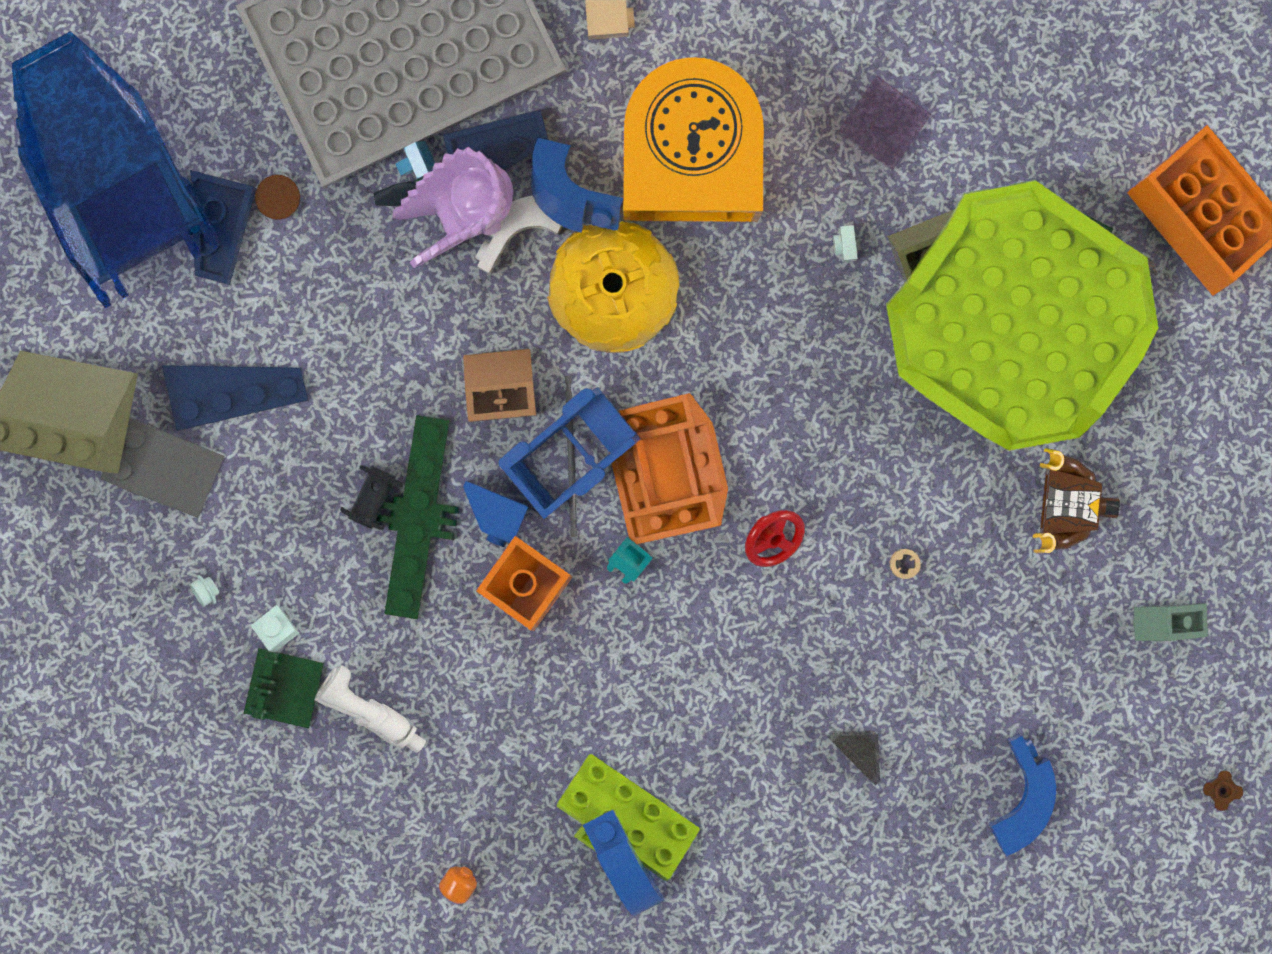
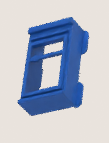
(605, 424)

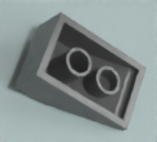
(165, 468)

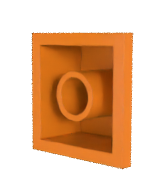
(524, 583)

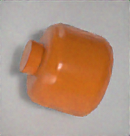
(458, 884)

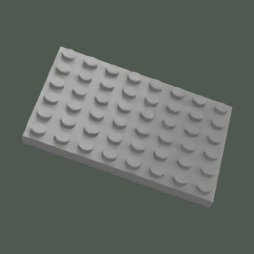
(393, 71)

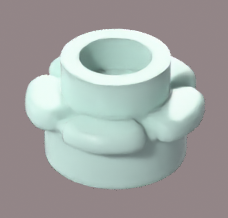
(204, 590)

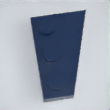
(501, 140)
(228, 210)

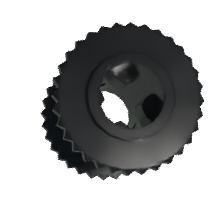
(369, 502)

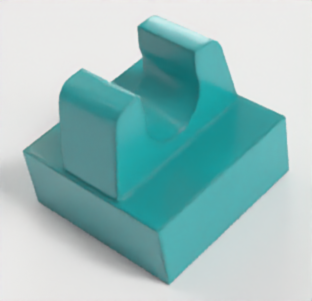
(629, 560)

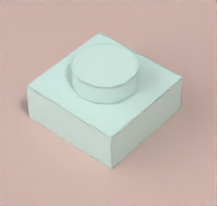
(845, 243)
(275, 629)

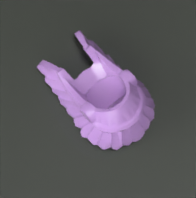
(467, 196)

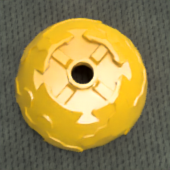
(618, 319)

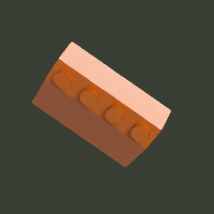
(1207, 210)

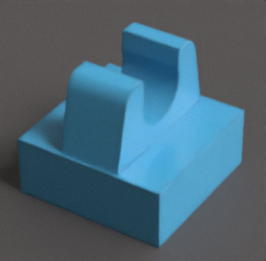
(418, 160)

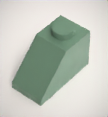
(1170, 622)

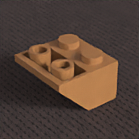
(499, 385)

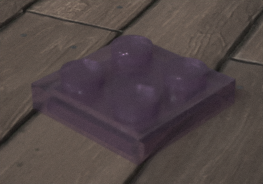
(884, 123)

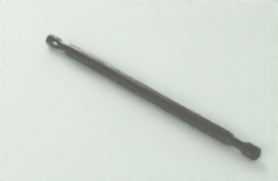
(571, 463)

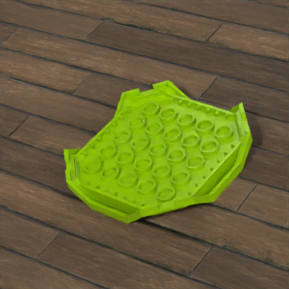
(1023, 317)

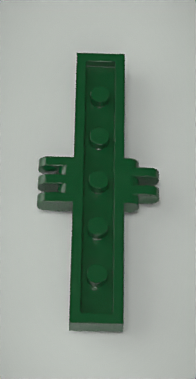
(417, 517)

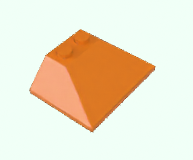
(673, 474)

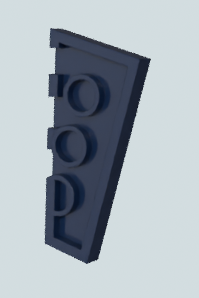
(225, 392)

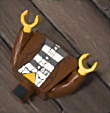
(1070, 503)

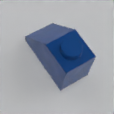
(495, 513)

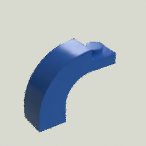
(562, 198)
(1035, 808)
(622, 865)

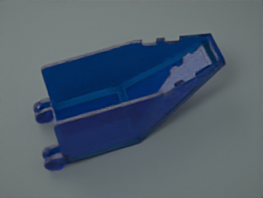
(101, 165)

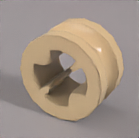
(911, 572)

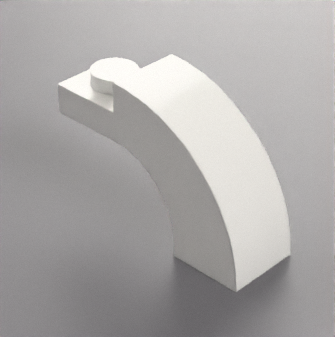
(522, 215)

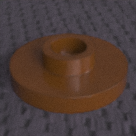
(277, 197)

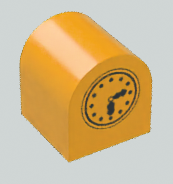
(693, 146)

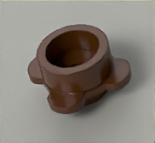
(1225, 781)

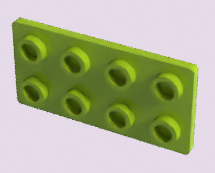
(653, 828)

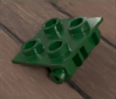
(283, 688)

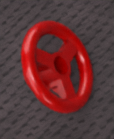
(769, 534)

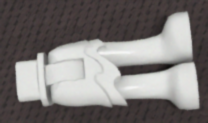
(374, 716)

